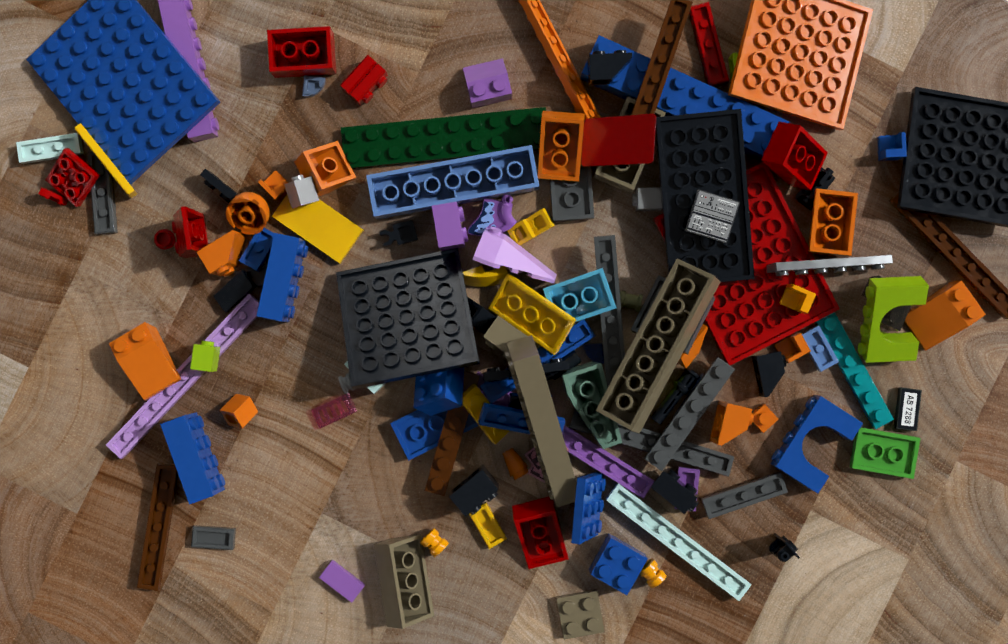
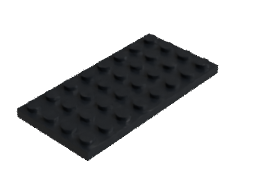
(709, 156)

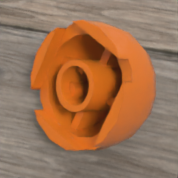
(248, 213)

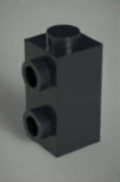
(675, 491)

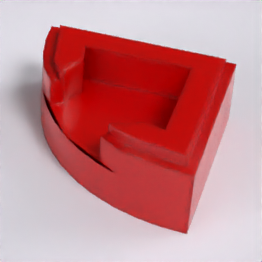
(48, 194)

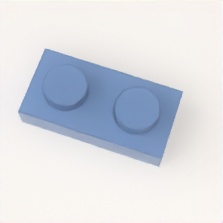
(821, 351)

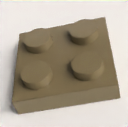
(580, 614)

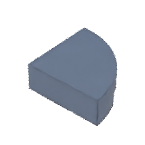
(312, 86)

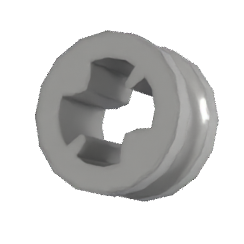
(345, 383)

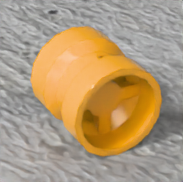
(434, 542)
(652, 573)

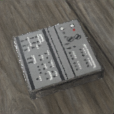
(712, 216)

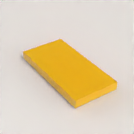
(320, 227)
(532, 313)

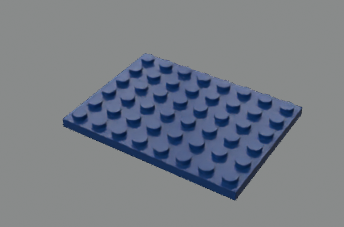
(123, 82)

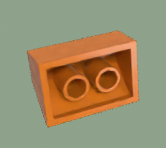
(833, 223)

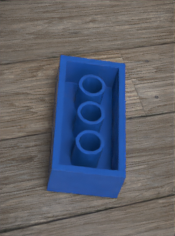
(282, 278)
(193, 457)

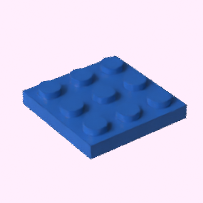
(588, 507)

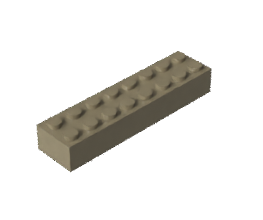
(658, 345)
(541, 419)

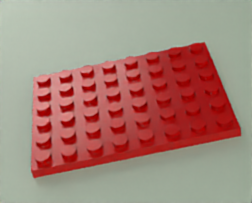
(749, 311)

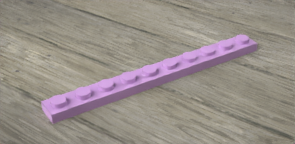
(162, 402)

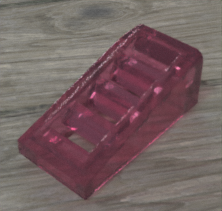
(348, 402)

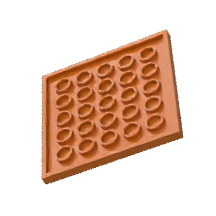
(801, 57)

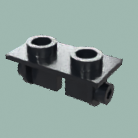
(823, 181)
(783, 548)

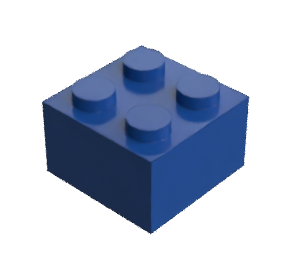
(439, 391)
(617, 564)

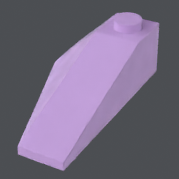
(499, 249)

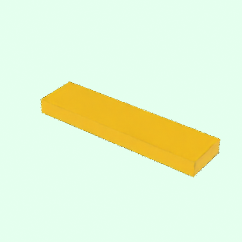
(105, 160)

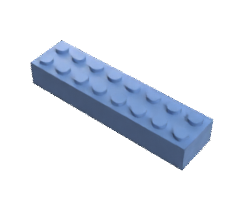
(453, 181)

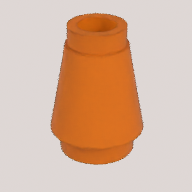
(515, 464)

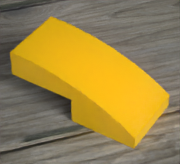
(531, 227)
(479, 278)

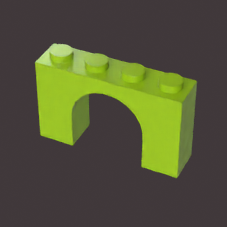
(883, 296)

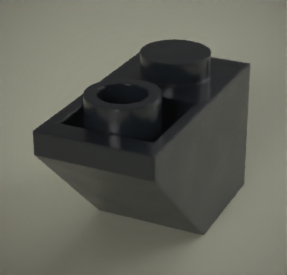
(606, 67)

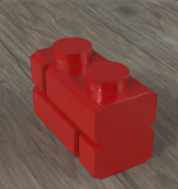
(364, 80)

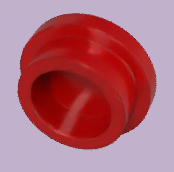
(164, 239)

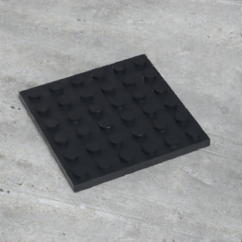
(956, 157)
(406, 318)

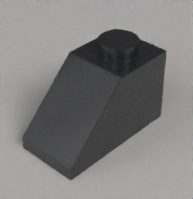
(481, 318)
(768, 371)

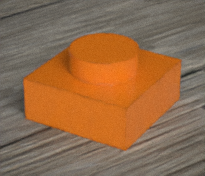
(764, 418)

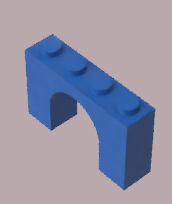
(790, 456)

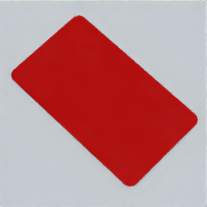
(619, 140)

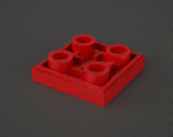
(72, 177)

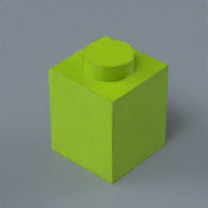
(205, 356)

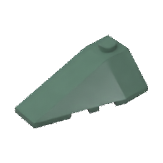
(585, 389)

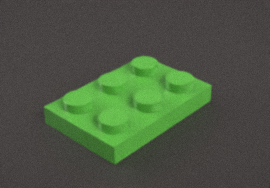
(885, 452)

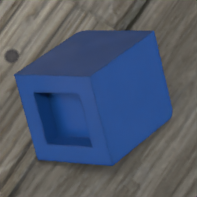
(892, 147)

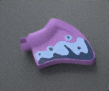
(494, 214)

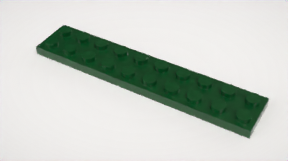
(440, 138)

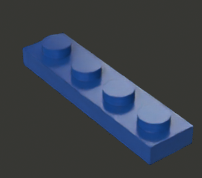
(506, 418)

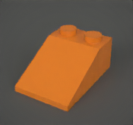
(560, 145)
(944, 314)
(145, 360)

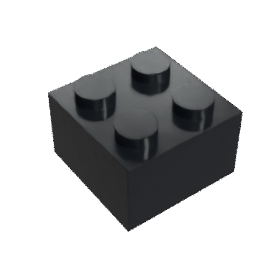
(474, 491)

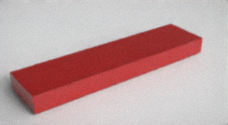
(708, 44)

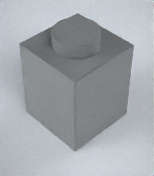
(301, 191)
(647, 199)

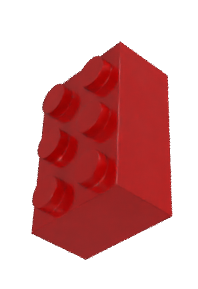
(301, 52)
(794, 155)

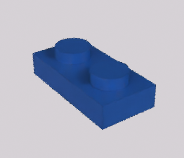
(258, 250)

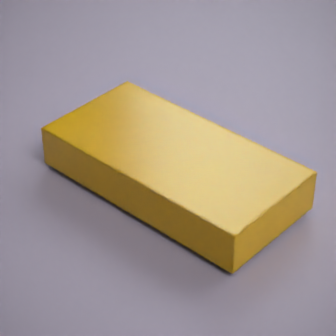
(488, 526)

